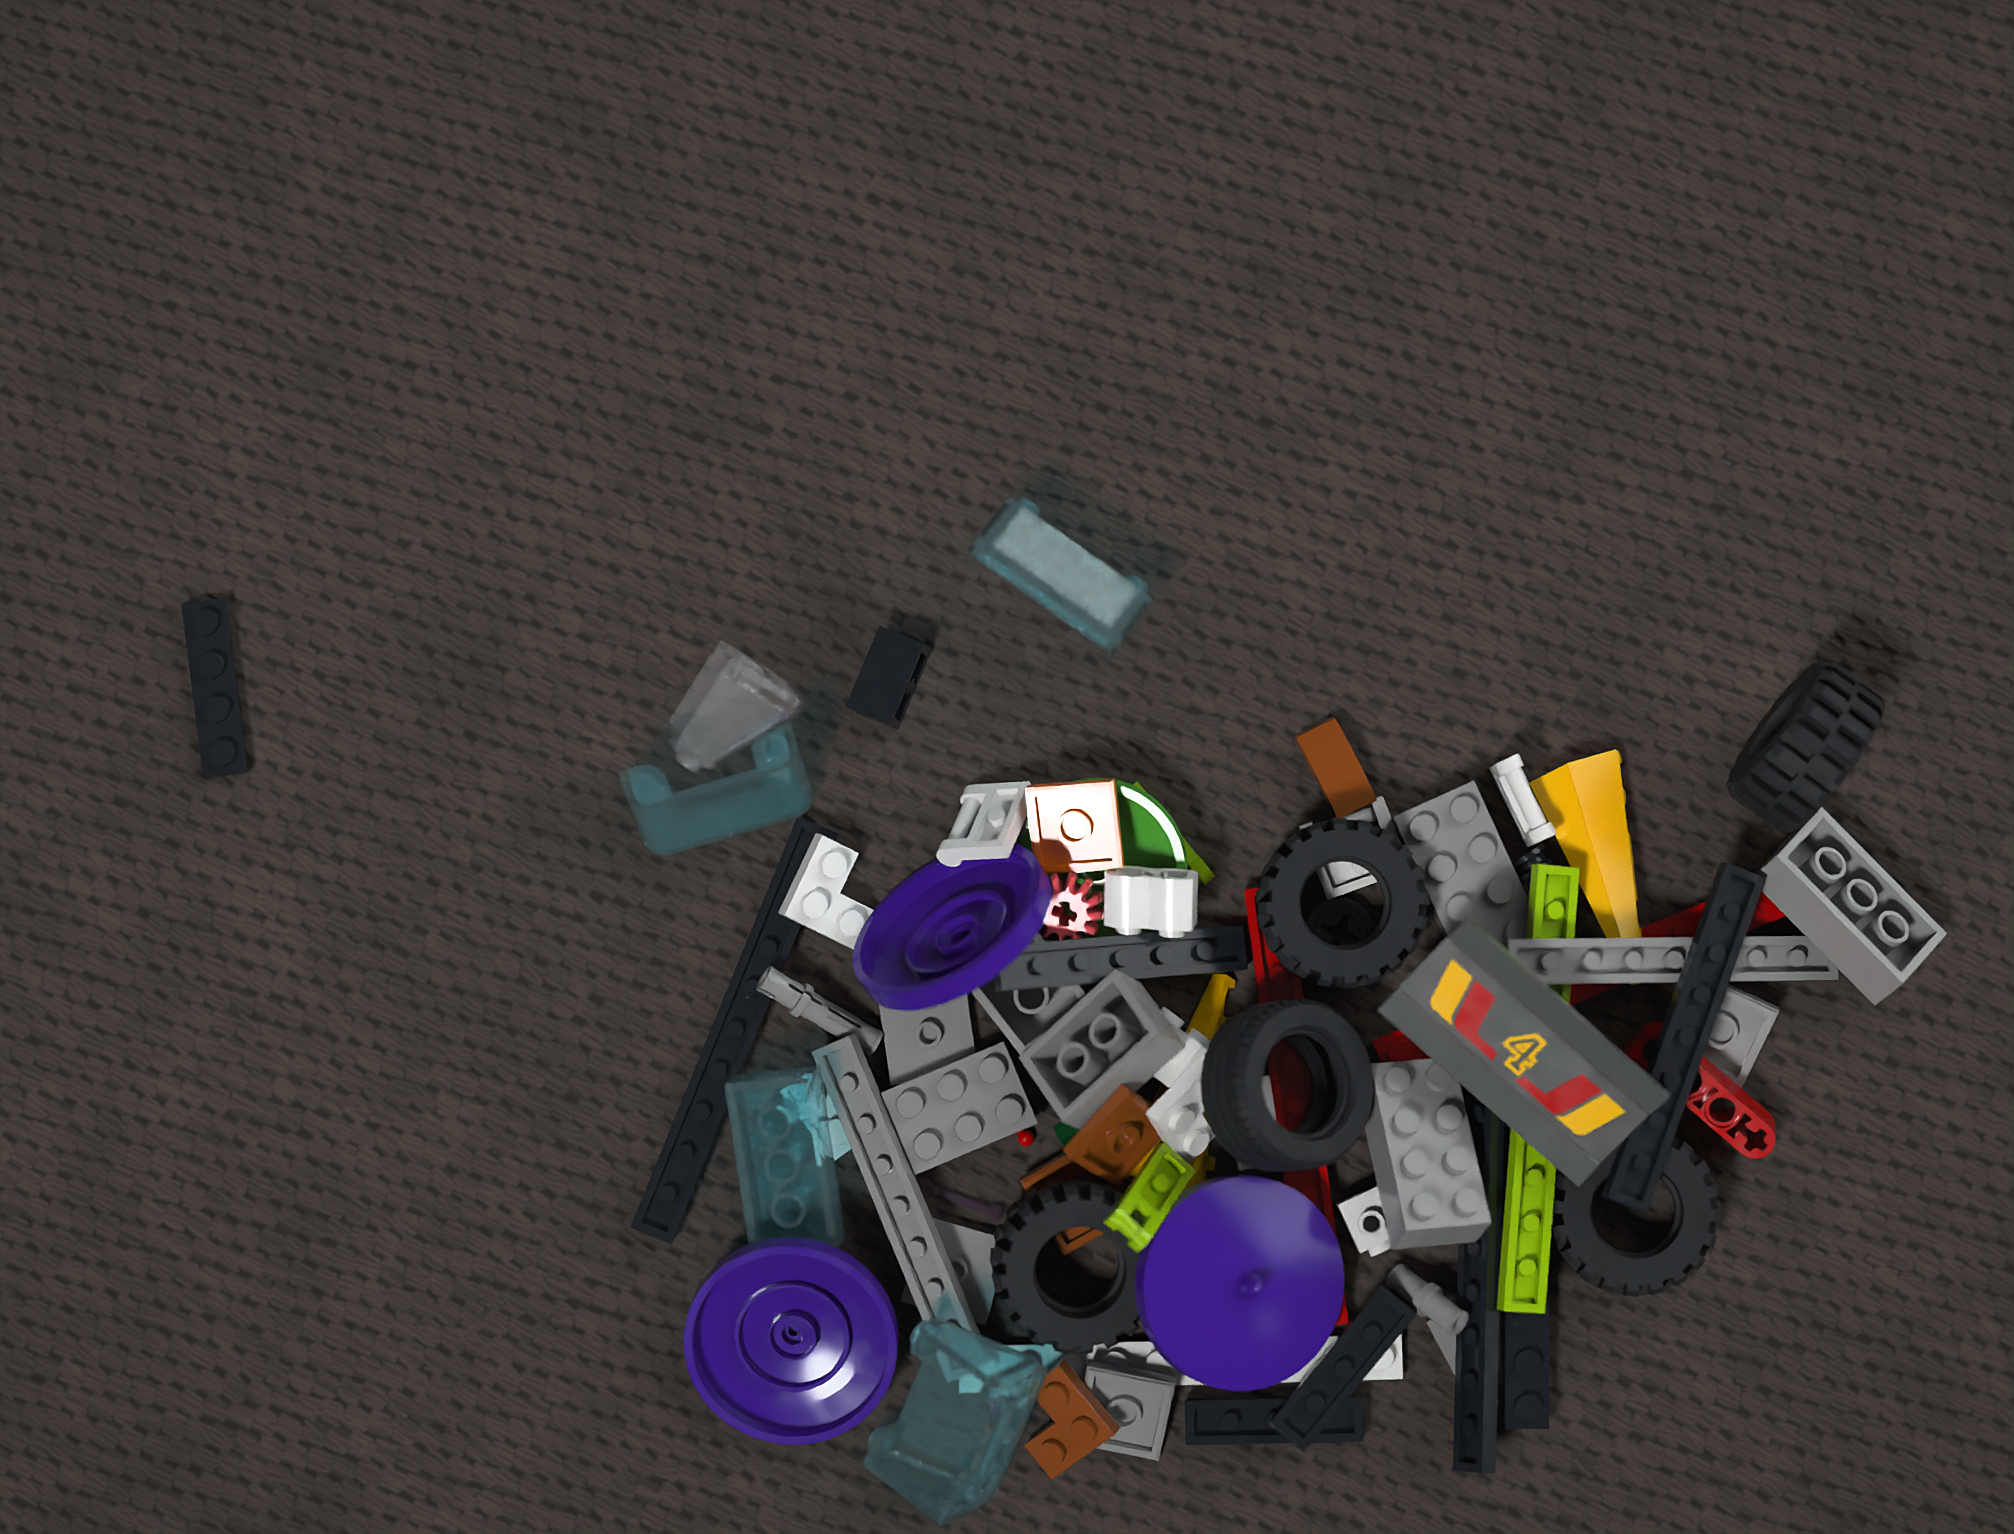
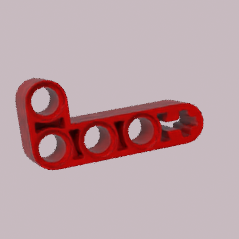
(1715, 1085)

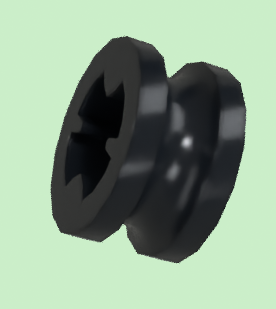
(1525, 862)

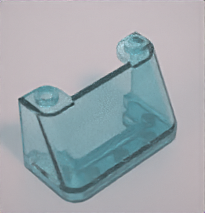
(724, 807)
(956, 1421)

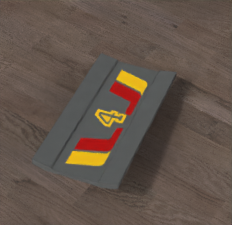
(1522, 1051)

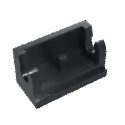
(888, 677)

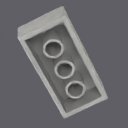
(1465, 864)
(1849, 906)
(1424, 1156)

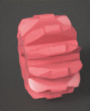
(1081, 902)

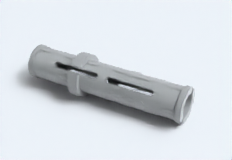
(810, 1005)

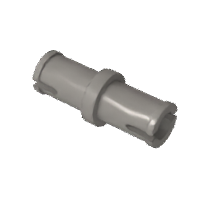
(1427, 1299)

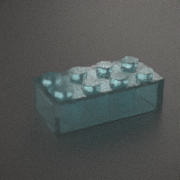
(785, 1155)

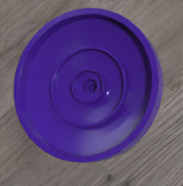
(951, 929)
(1240, 1283)
(791, 1341)

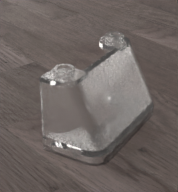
(729, 708)

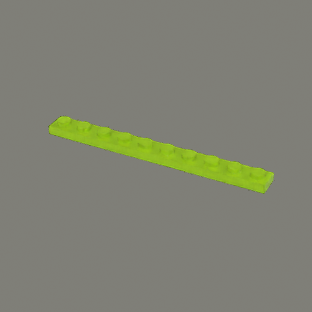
(1529, 1173)

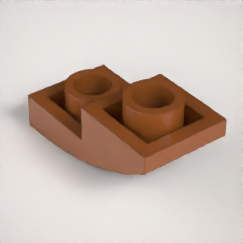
(1335, 768)

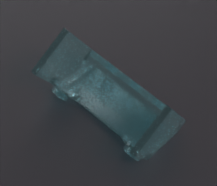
(1061, 575)

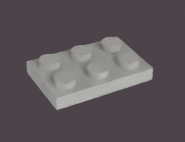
(959, 1108)

